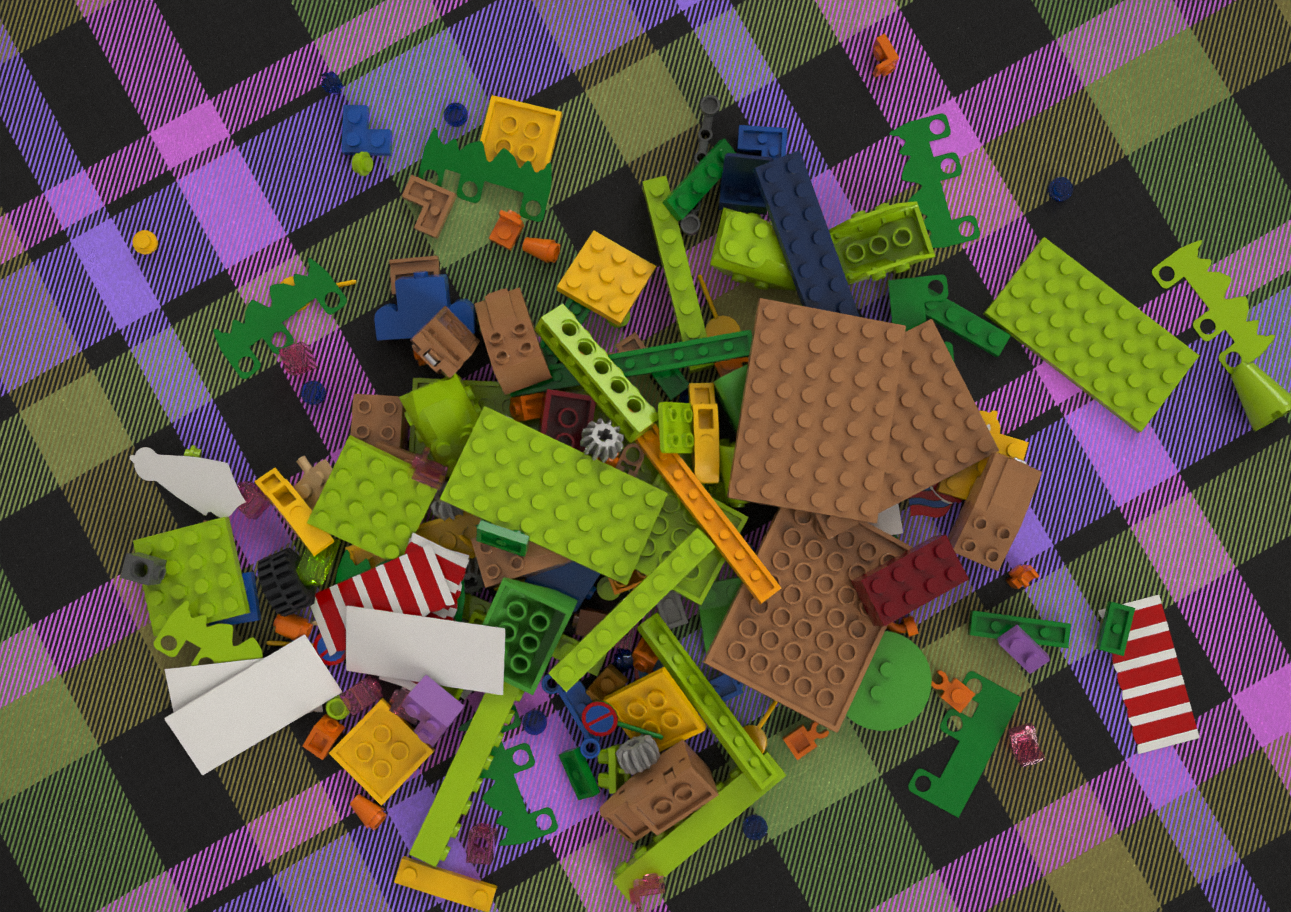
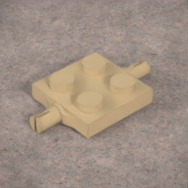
(313, 480)

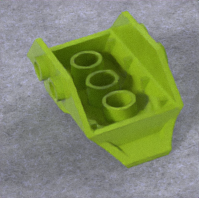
(881, 241)
(750, 251)
(443, 417)

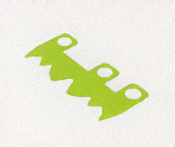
(1226, 313)
(213, 640)

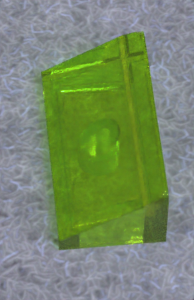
(314, 569)

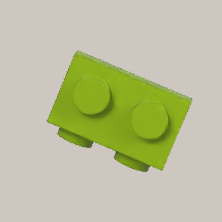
(675, 427)

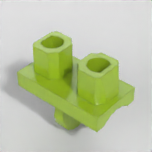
(616, 776)

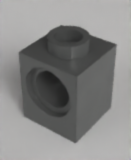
(134, 568)

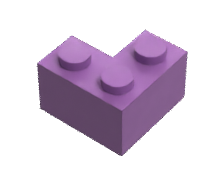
(433, 708)

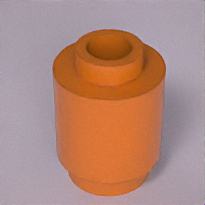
(292, 626)

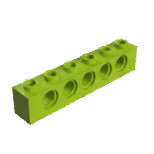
(599, 386)

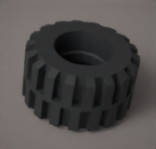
(282, 584)

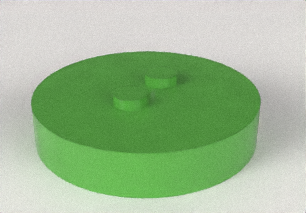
(893, 685)

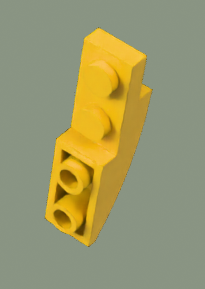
(705, 432)
(293, 510)

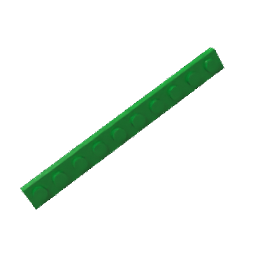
(657, 359)

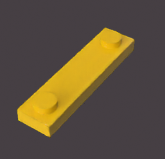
(445, 884)

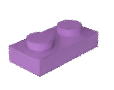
(1023, 649)

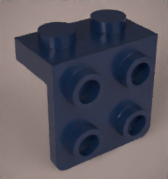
(738, 184)

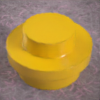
(145, 242)

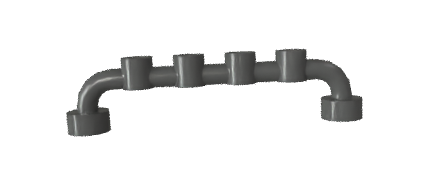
(709, 107)

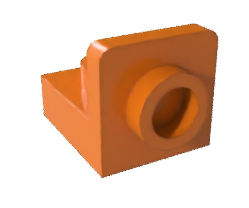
(886, 54)
(507, 229)
(526, 407)
(644, 657)
(323, 736)

